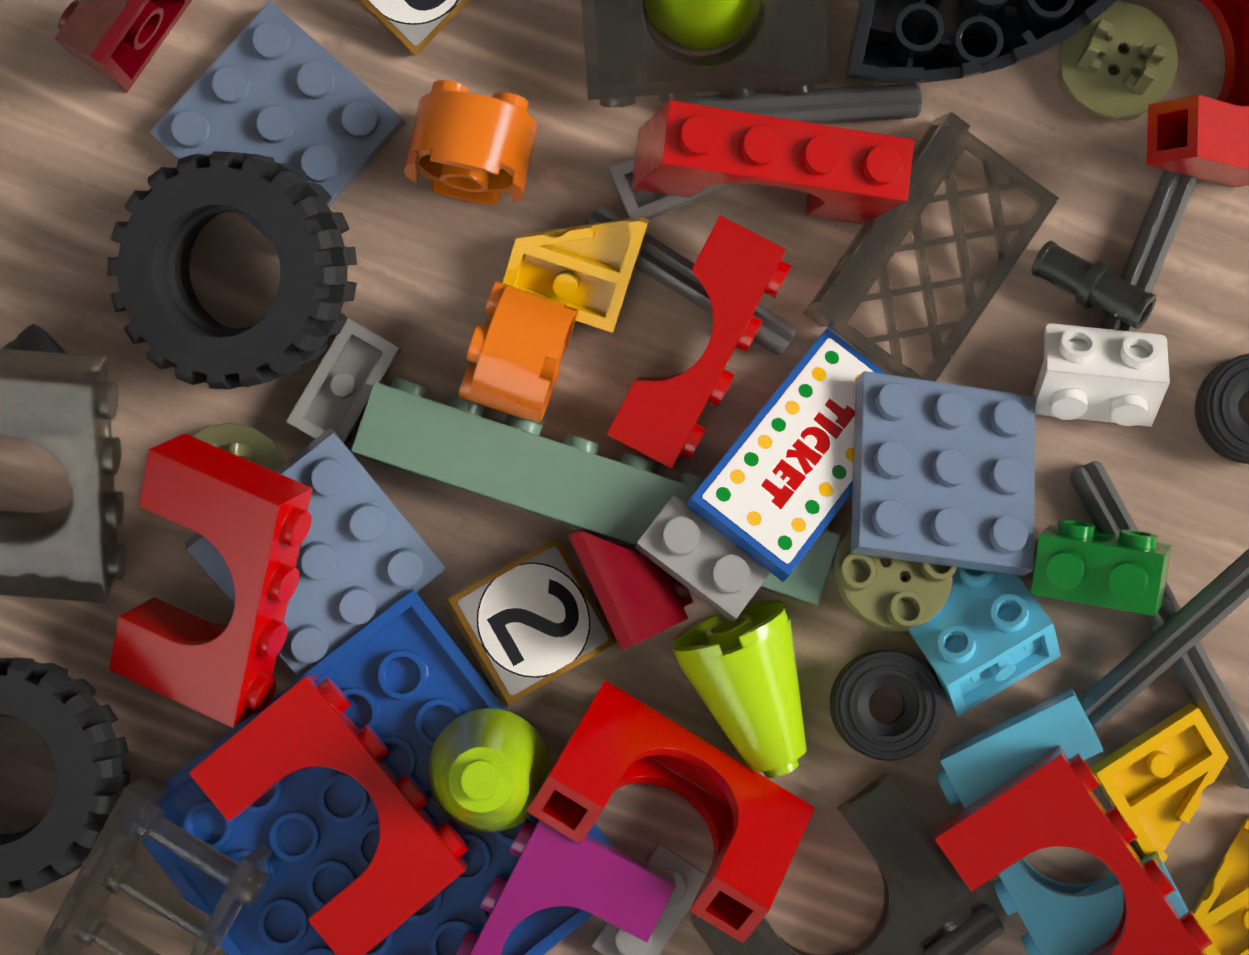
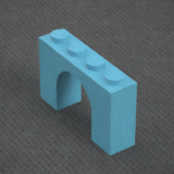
(1056, 914)

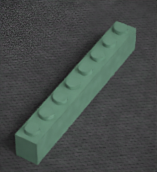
(539, 474)

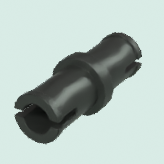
(1093, 284)

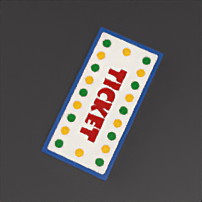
(790, 462)

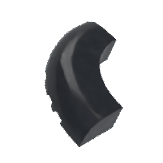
(958, 37)

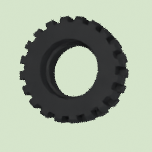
(158, 285)
(85, 766)

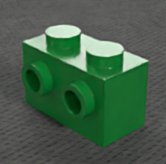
(1101, 568)

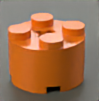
(472, 143)
(517, 352)

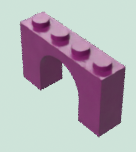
(564, 873)

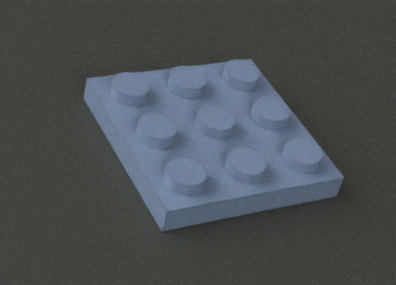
(282, 100)
(943, 474)
(351, 563)

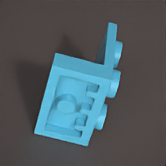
(985, 637)

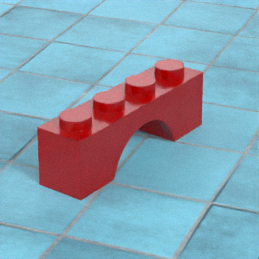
(663, 412)

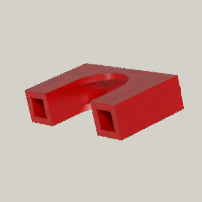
(1207, 134)
(842, 169)
(258, 529)
(1054, 807)
(748, 816)
(412, 852)

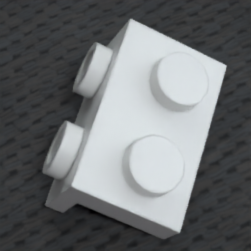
(1102, 375)

